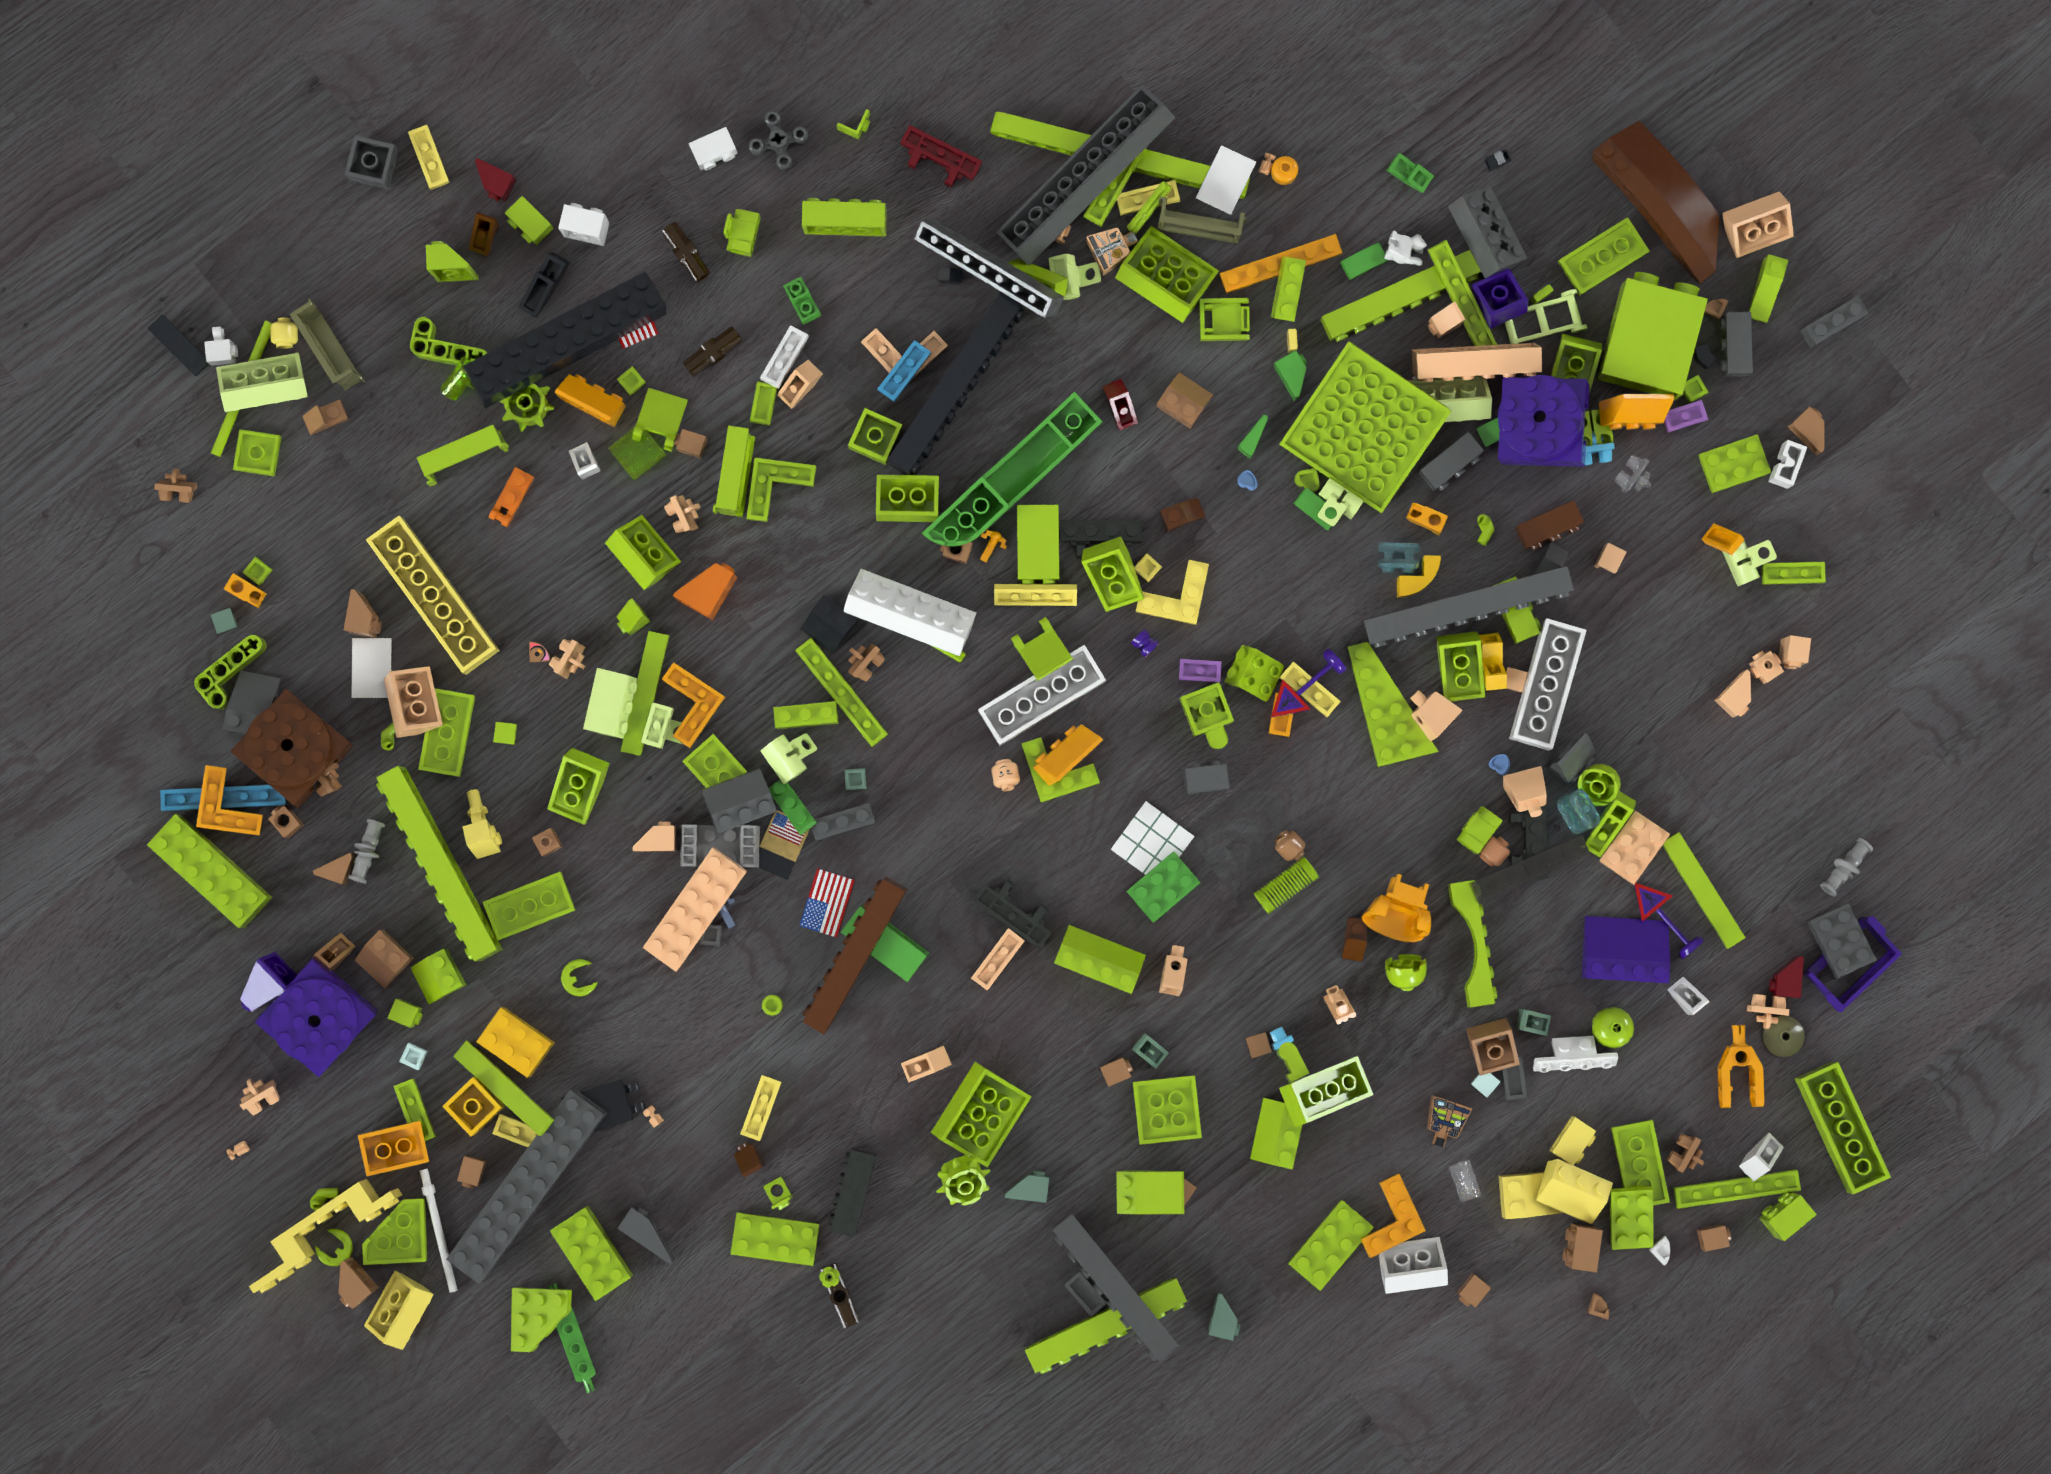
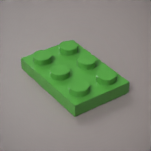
(1163, 887)

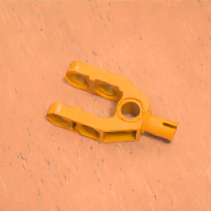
(1728, 1059)

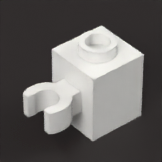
(220, 350)

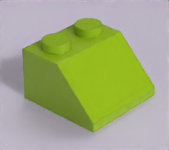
(438, 976)

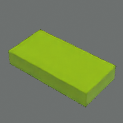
(763, 403)

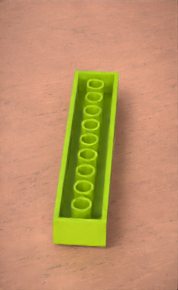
(439, 864)

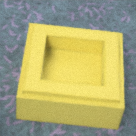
(1292, 340)
(1147, 567)

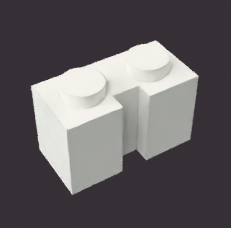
(713, 148)
(1791, 457)

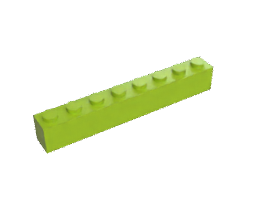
(1393, 300)
(1099, 1328)

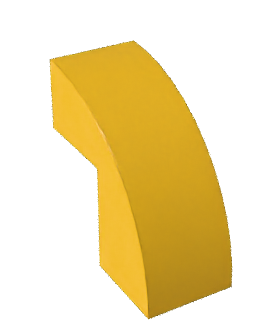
(1411, 585)
(1492, 658)

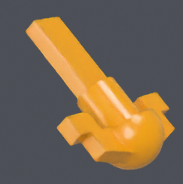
(995, 537)

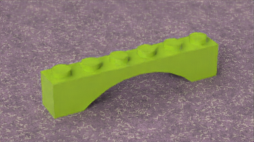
(1479, 985)

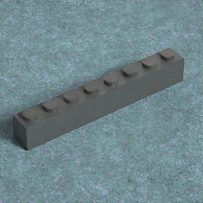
(989, 268)
(1116, 1288)

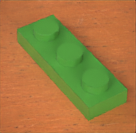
(792, 806)

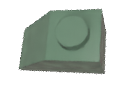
(1030, 1188)
(1223, 1321)

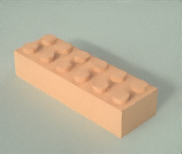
(1476, 360)

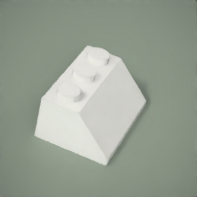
(1413, 1266)

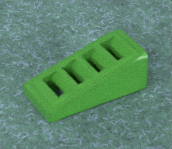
(1250, 442)

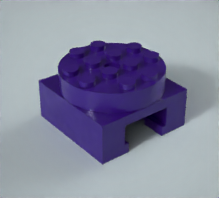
(1545, 443)
(321, 994)

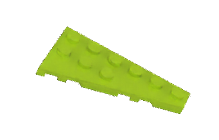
(1387, 714)

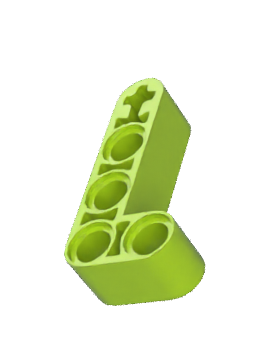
(432, 345)
(232, 668)

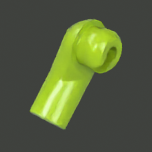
(1486, 528)
(387, 737)
(321, 1196)

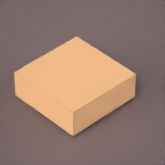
(1515, 679)

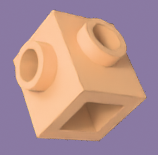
(1772, 667)

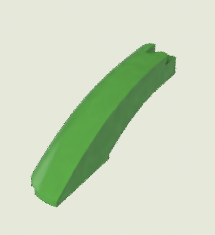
(1015, 474)

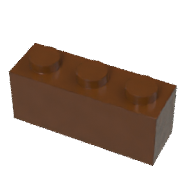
(1550, 526)

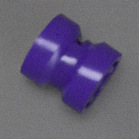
(1145, 643)

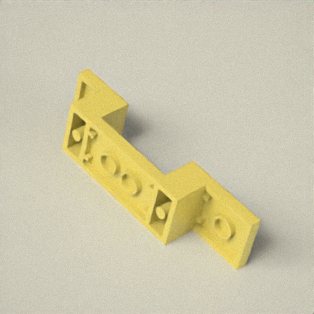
(295, 1248)

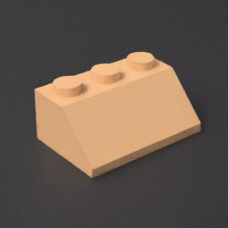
(1758, 224)
(412, 701)

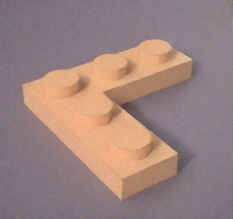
(889, 356)

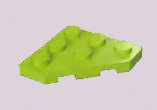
(400, 1236)
(536, 1315)

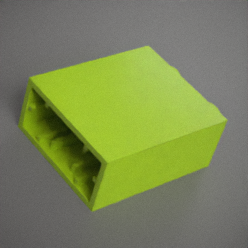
(1652, 336)

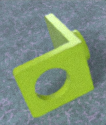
(863, 126)
(780, 1201)

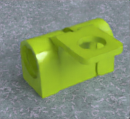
(741, 231)
(1479, 829)

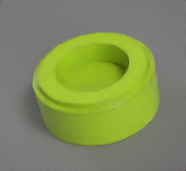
(772, 1005)

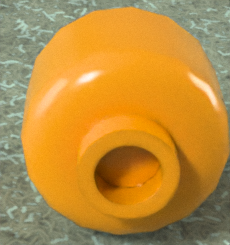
(1284, 170)

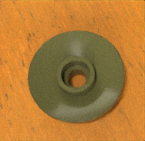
(1773, 1036)

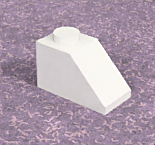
(1761, 1157)

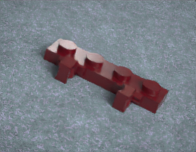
(926, 146)

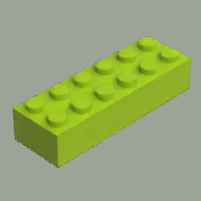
(209, 871)
(1842, 1127)

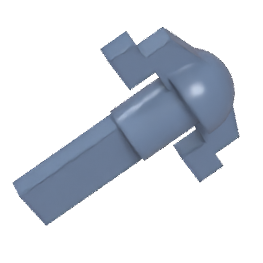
(725, 914)

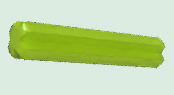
(1148, 208)

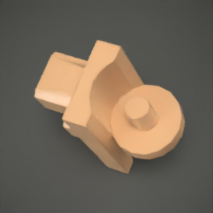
(686, 512)
(570, 660)
(1339, 1004)
(1758, 1005)
(252, 1099)

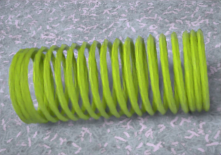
(1265, 902)

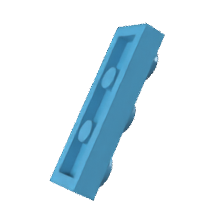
(904, 371)

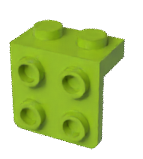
(1254, 672)

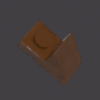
(483, 233)
(1354, 940)

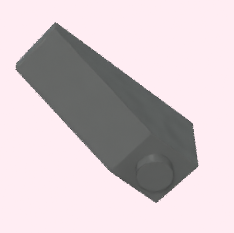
(644, 1231)

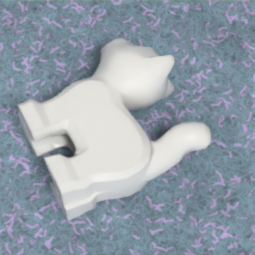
(1401, 246)

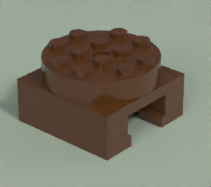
(313, 750)

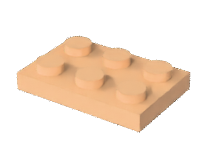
(1634, 847)

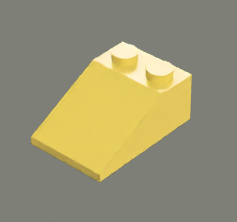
(1519, 1196)

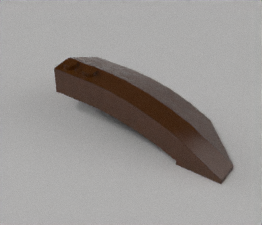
(1663, 196)

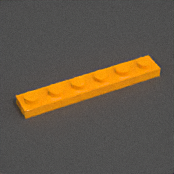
(1270, 266)

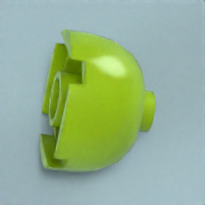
(1600, 784)
(1406, 971)
(1604, 1023)

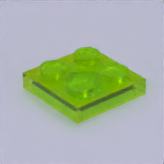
(635, 455)

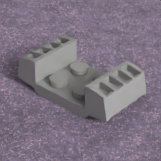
(738, 844)

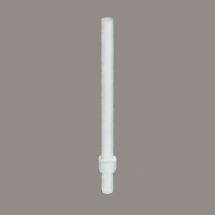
(428, 1189)

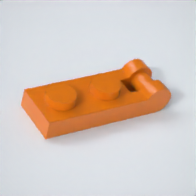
(511, 496)

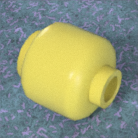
(284, 333)

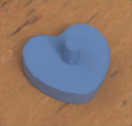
(1247, 480)
(1500, 763)

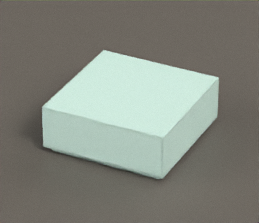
(413, 1056)
(1485, 1083)

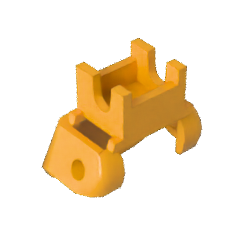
(1399, 913)

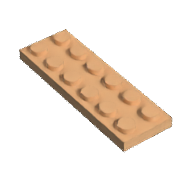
(695, 909)

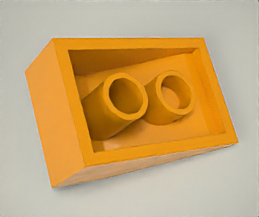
(393, 1148)

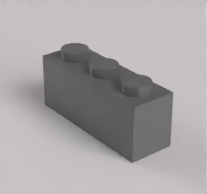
(1834, 322)
(1736, 344)
(1451, 462)
(843, 822)

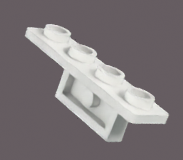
(1574, 1054)

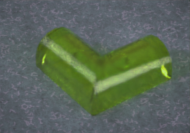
(456, 381)

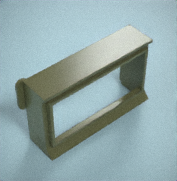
(1200, 226)
(325, 346)

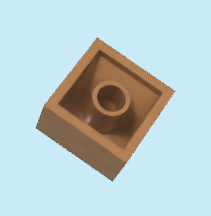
(1184, 400)
(361, 616)
(383, 958)
(1493, 1046)
(354, 1283)

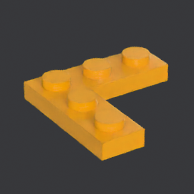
(705, 698)
(210, 812)
(1407, 1219)

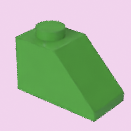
(1292, 372)

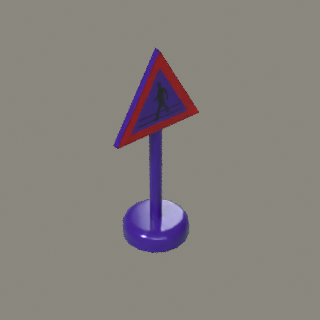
(1290, 702)
(1650, 901)

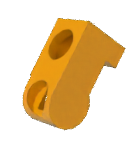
(1427, 518)
(245, 590)

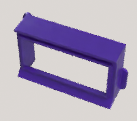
(1867, 978)

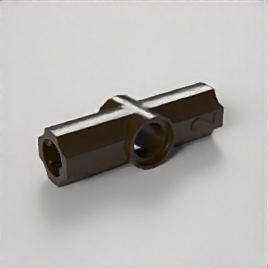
(685, 252)
(712, 351)
(844, 1308)

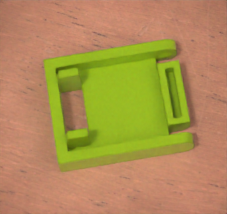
(1227, 319)

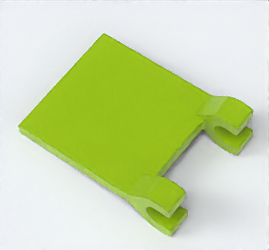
(660, 415)
(1044, 652)

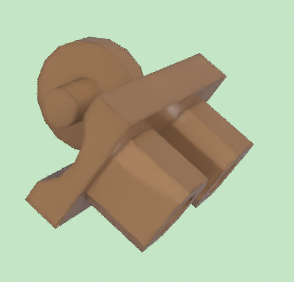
(177, 484)
(859, 667)
(329, 781)
(1681, 1161)

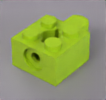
(1208, 714)

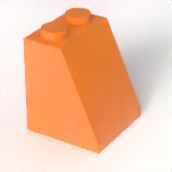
(707, 590)

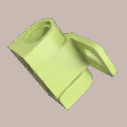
(1066, 266)
(1340, 499)
(1745, 560)
(660, 726)
(787, 756)

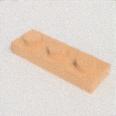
(997, 959)

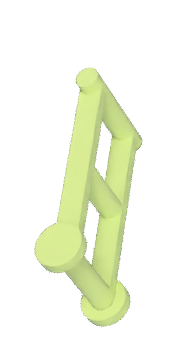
(1539, 308)

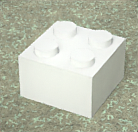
(584, 224)

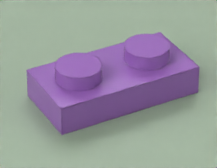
(1685, 416)
(1200, 670)

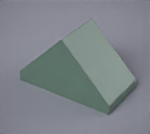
(1533, 1022)
(1150, 1050)

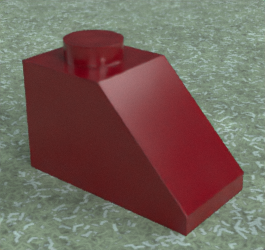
(495, 181)
(1120, 404)
(1788, 979)

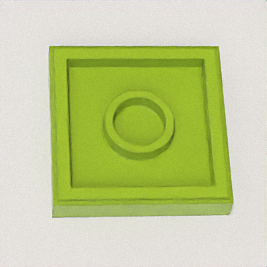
(257, 452)

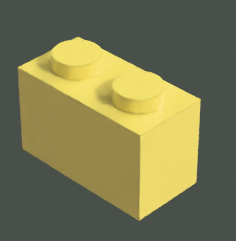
(1573, 1141)

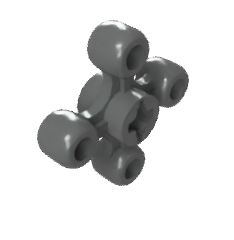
(786, 139)

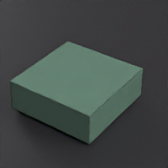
(224, 621)
(855, 779)

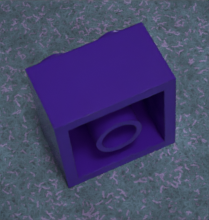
(1500, 298)

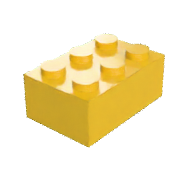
(515, 1042)

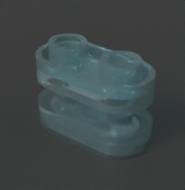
(1407, 565)
(1578, 811)

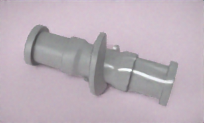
(366, 851)
(1846, 867)

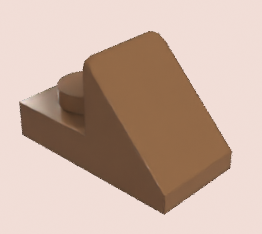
(325, 417)

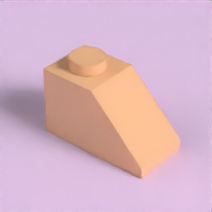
(1446, 320)
(799, 383)
(1736, 695)
(658, 839)
(926, 1064)

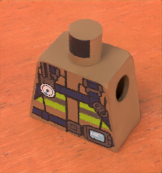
(1446, 1119)

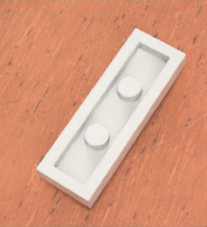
(784, 357)

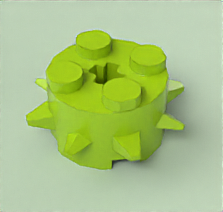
(534, 412)
(963, 1180)

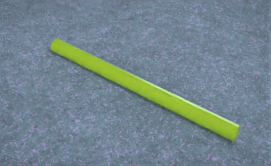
(232, 415)

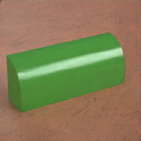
(894, 949)

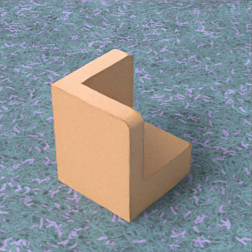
(1610, 558)

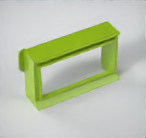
(460, 451)
(735, 472)

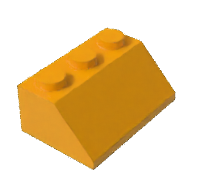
(591, 399)
(1635, 410)
(1066, 753)

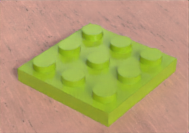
(1167, 1109)

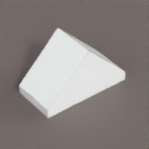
(584, 461)
(1687, 996)

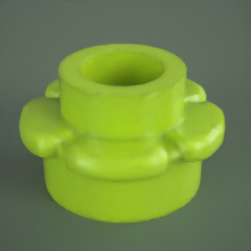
(824, 1277)

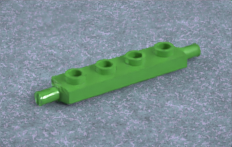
(576, 1349)

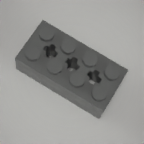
(1487, 231)

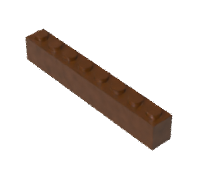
(854, 955)

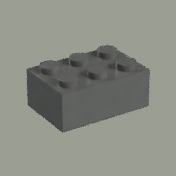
(1841, 941)

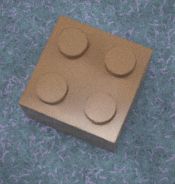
(1582, 1247)

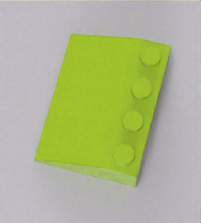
(1166, 274)
(981, 1114)

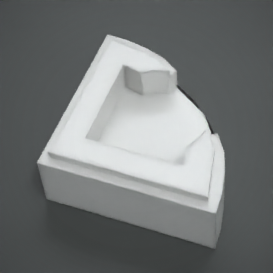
(1661, 1250)

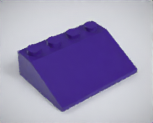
(1626, 949)

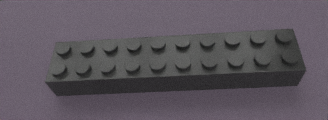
(1085, 174)
(1469, 605)
(526, 1186)

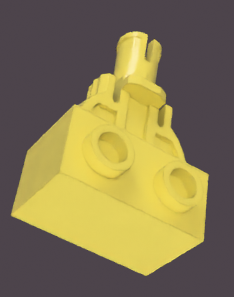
(480, 835)

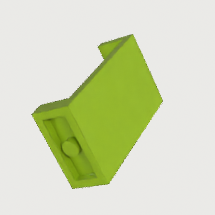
(1038, 543)

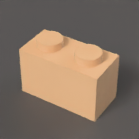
(1794, 651)

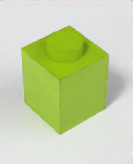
(405, 1013)

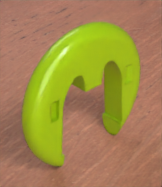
(568, 981)
(343, 1254)

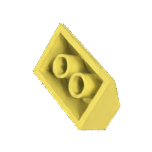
(1573, 1191)
(398, 1310)

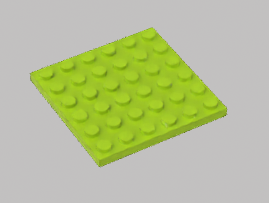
(1365, 427)

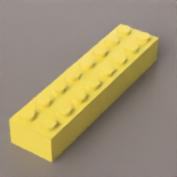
(432, 595)

